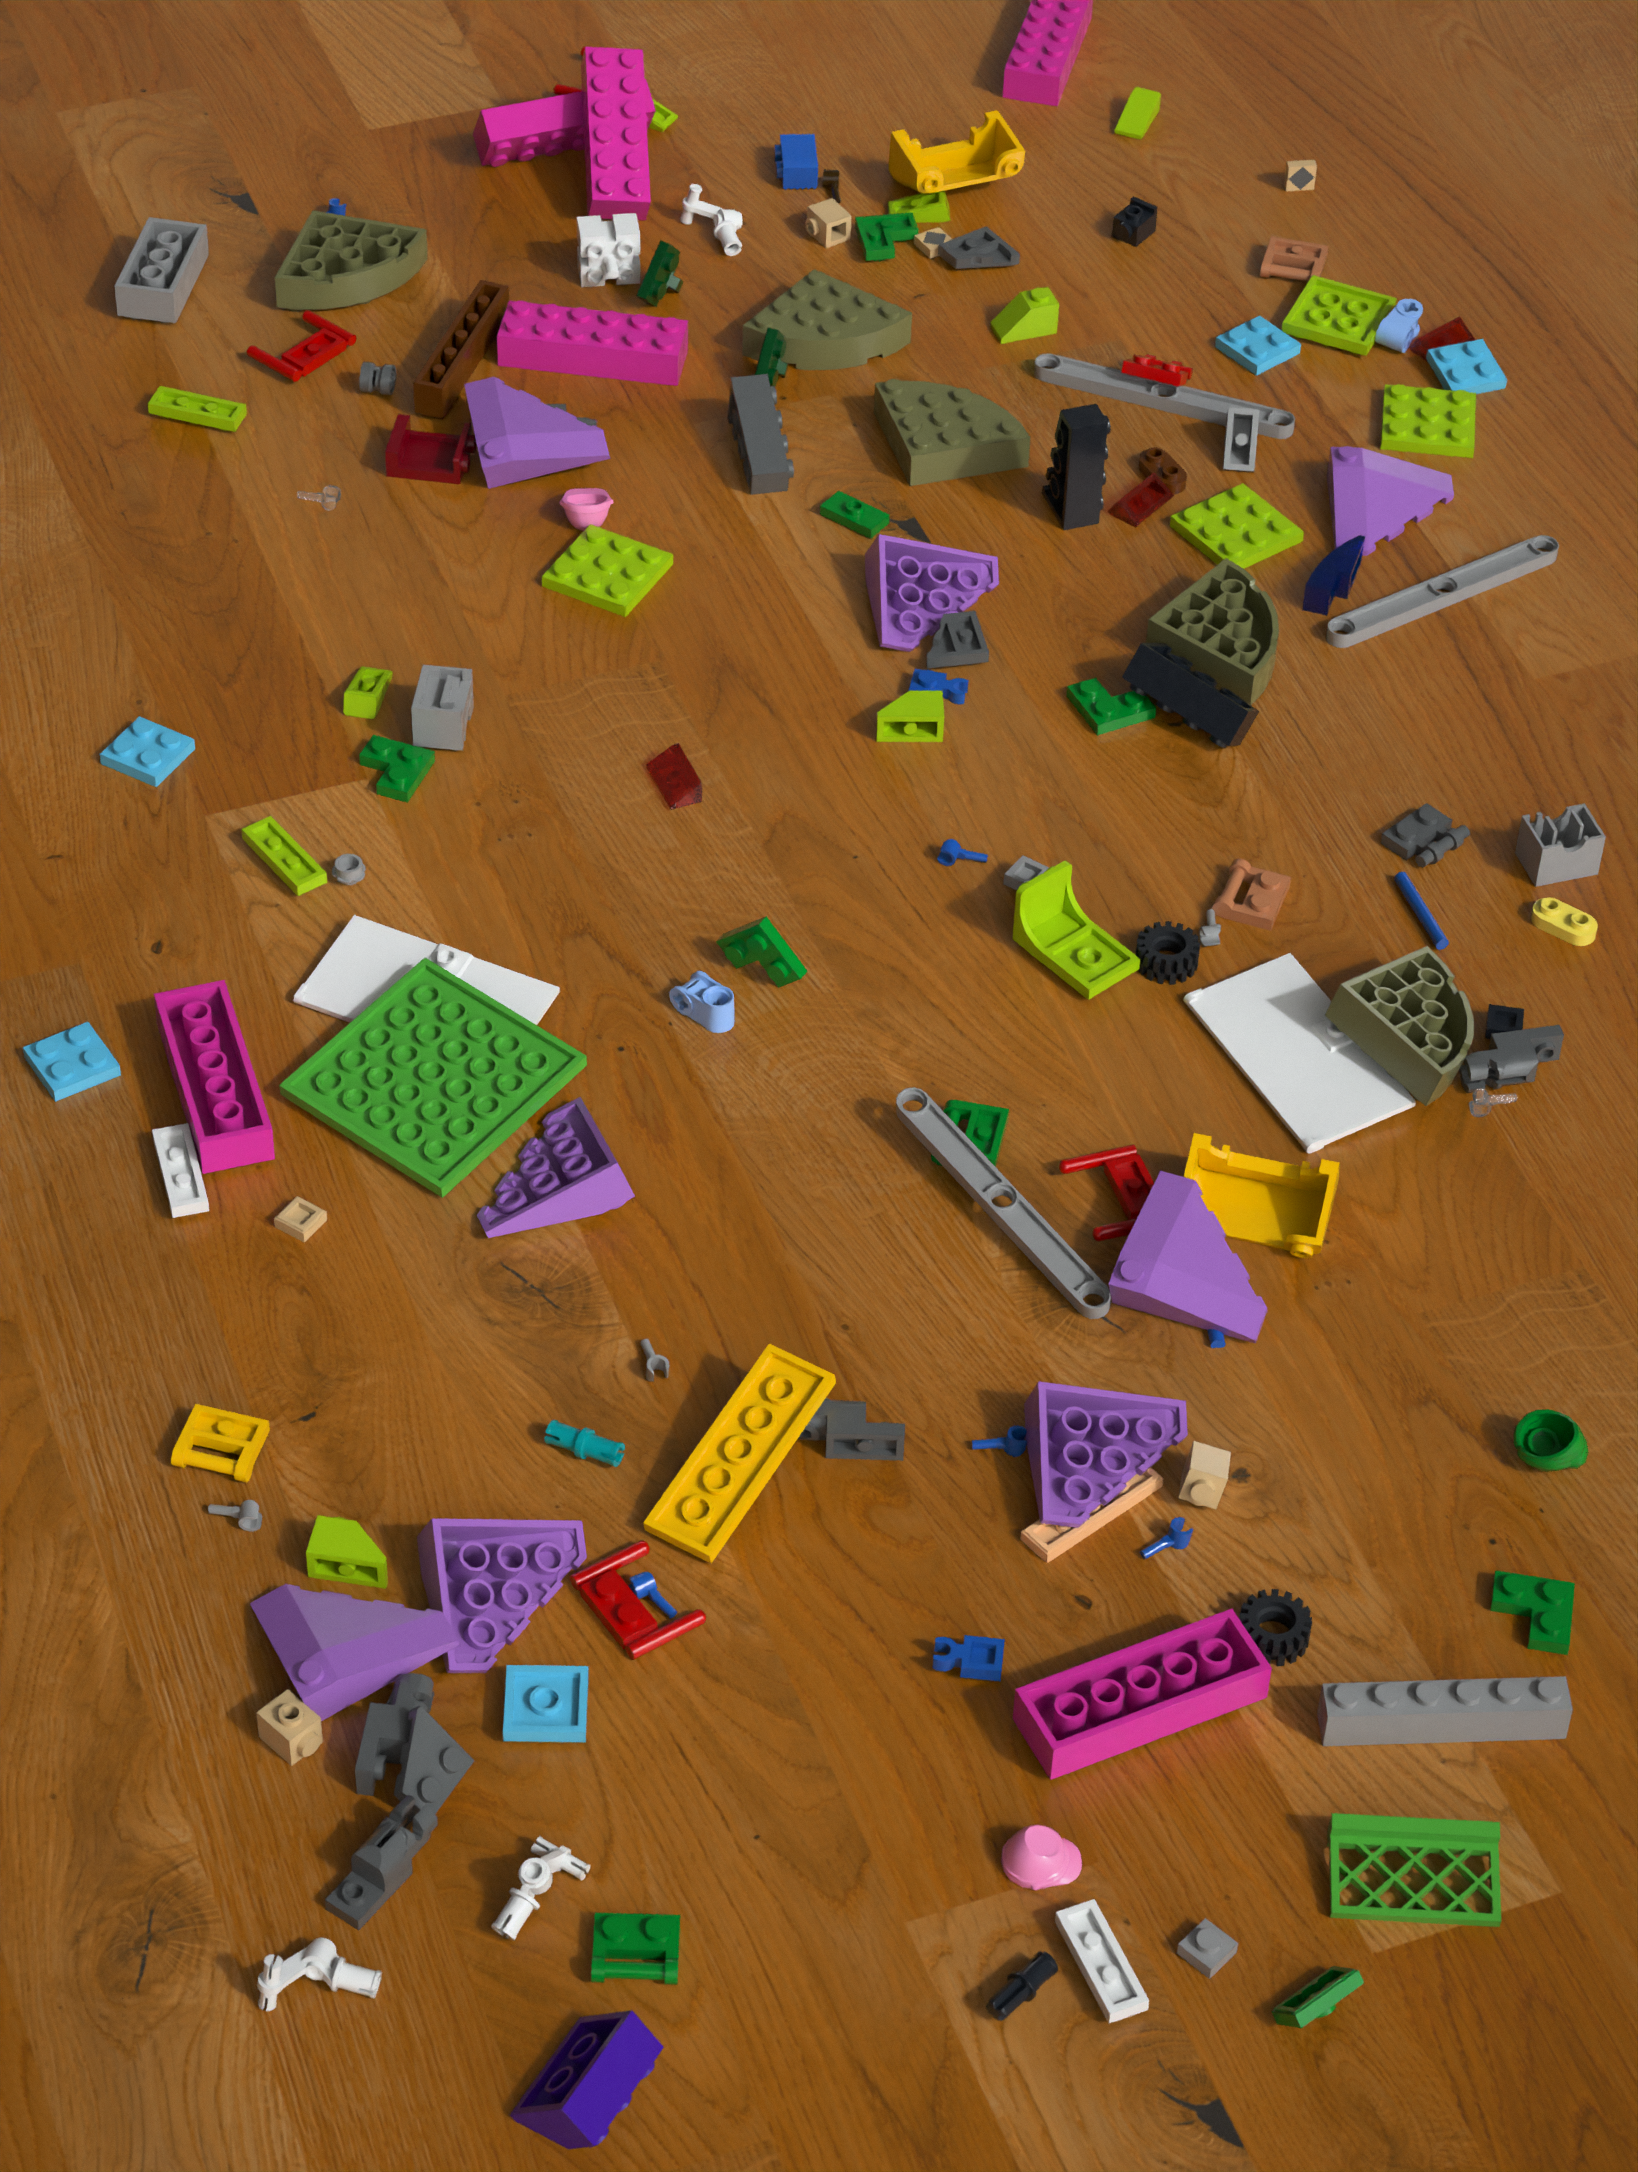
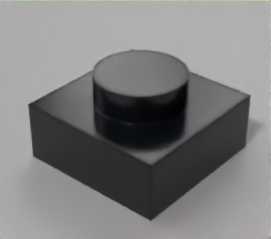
(1503, 1019)

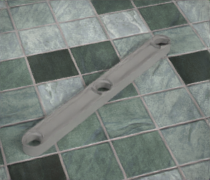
(1145, 392)
(1425, 599)
(1019, 1219)

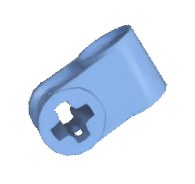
(1400, 325)
(707, 1002)

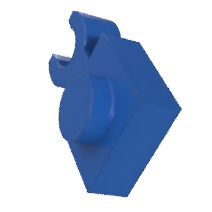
(928, 680)
(976, 1657)

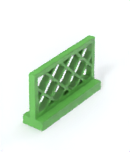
(1422, 1837)

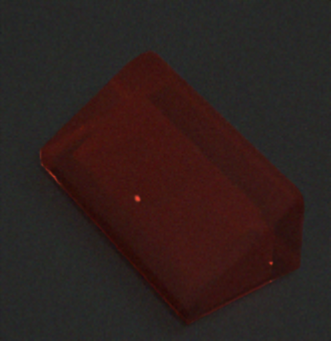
(1447, 334)
(1141, 501)
(675, 778)

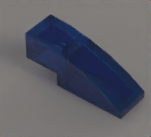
(1334, 576)

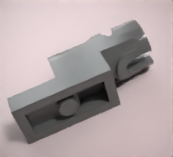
(1511, 1058)
(850, 1436)
(389, 1729)
(382, 1863)

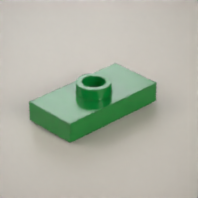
(854, 514)
(1317, 1997)

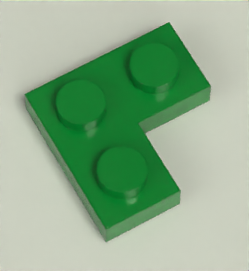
(879, 232)
(1107, 712)
(402, 766)
(764, 944)
(1544, 1601)

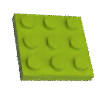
(1338, 315)
(1428, 421)
(1236, 527)
(607, 570)

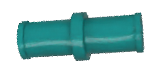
(584, 1443)

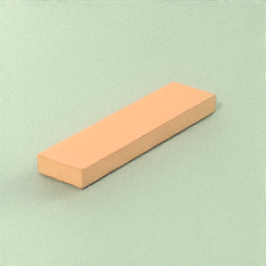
(1052, 1540)

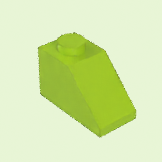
(1027, 316)
(912, 718)
(345, 1553)

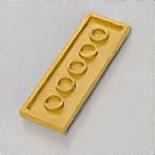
(739, 1453)

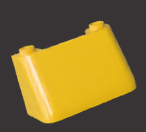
(986, 156)
(1265, 1198)

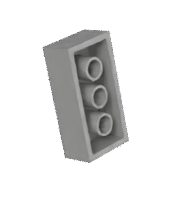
(161, 270)

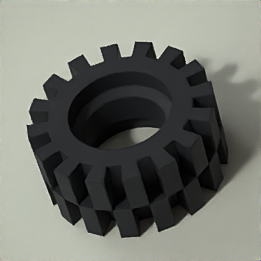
(1167, 939)
(1283, 1611)

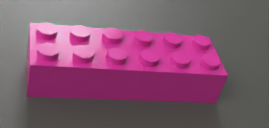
(1046, 50)
(535, 128)
(615, 132)
(592, 343)
(214, 1077)
(1141, 1693)

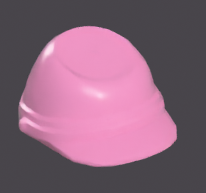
(586, 506)
(1040, 1858)

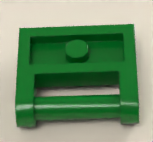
(985, 1125)
(637, 1939)

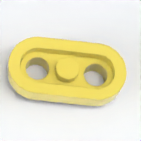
(1564, 921)

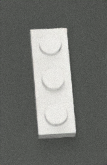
(180, 1170)
(1101, 1961)

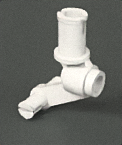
(725, 220)
(536, 1879)
(317, 1962)

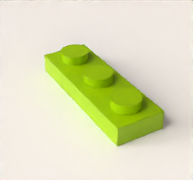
(197, 408)
(284, 856)

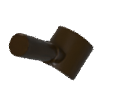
(831, 179)

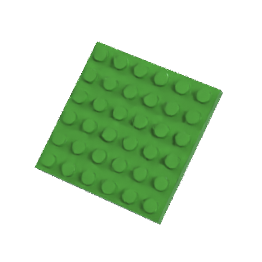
(433, 1076)

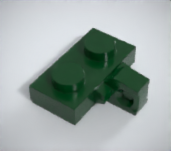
(660, 274)
(770, 356)

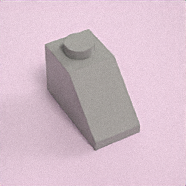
(1240, 439)

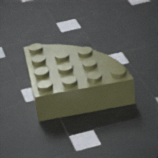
(347, 262)
(829, 325)
(947, 431)
(1223, 629)
(1408, 1021)

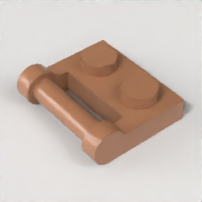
(1296, 254)
(1262, 900)

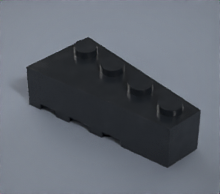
(1078, 467)
(1189, 694)

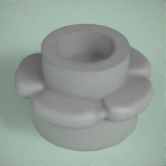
(348, 869)

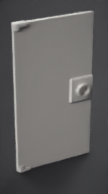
(374, 957)
(1294, 1055)

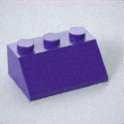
(589, 2079)

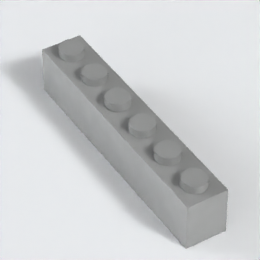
(1444, 1711)

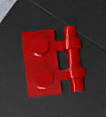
(1157, 370)

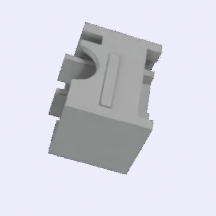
(442, 707)
(1560, 847)

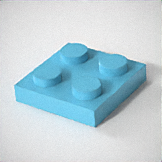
(1257, 345)
(1466, 367)
(147, 751)
(71, 1061)
(545, 1703)

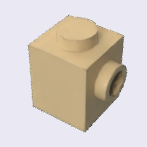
(828, 223)
(1204, 1475)
(290, 1727)

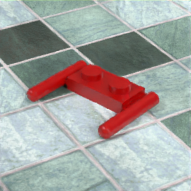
(311, 352)
(1127, 1178)
(622, 1610)

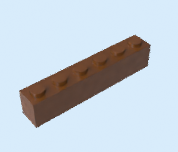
(460, 349)

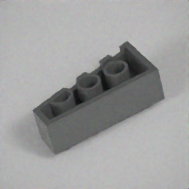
(759, 434)

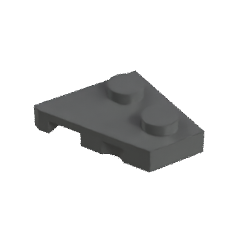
(978, 250)
(958, 642)
(429, 1763)

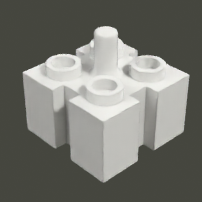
(608, 250)

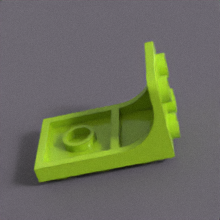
(1064, 938)

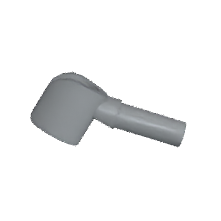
(1209, 934)
(654, 1361)
(248, 1514)

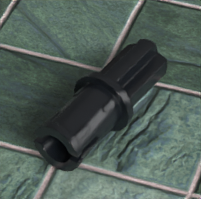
(1022, 1985)

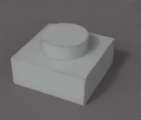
(1022, 871)
(1207, 1948)

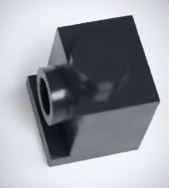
(1135, 222)

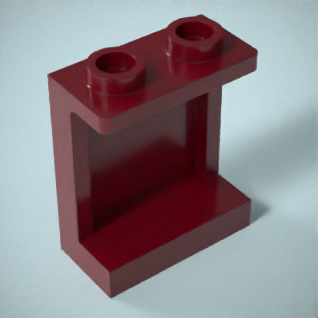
(428, 454)

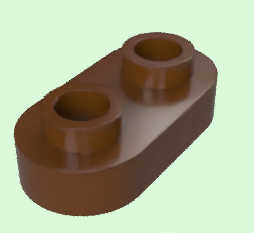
(1164, 467)

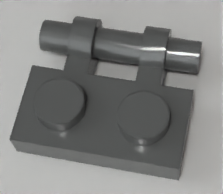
(1417, 835)

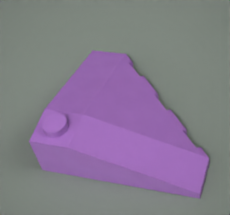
(525, 437)
(1379, 494)
(920, 582)
(561, 1177)
(1183, 1266)
(1092, 1444)
(493, 1577)
(347, 1646)

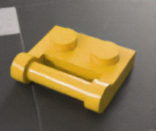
(222, 1432)

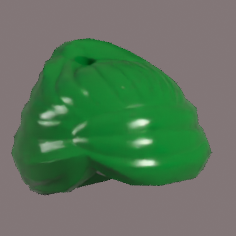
(1550, 1441)

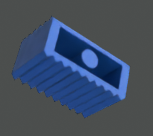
(797, 161)

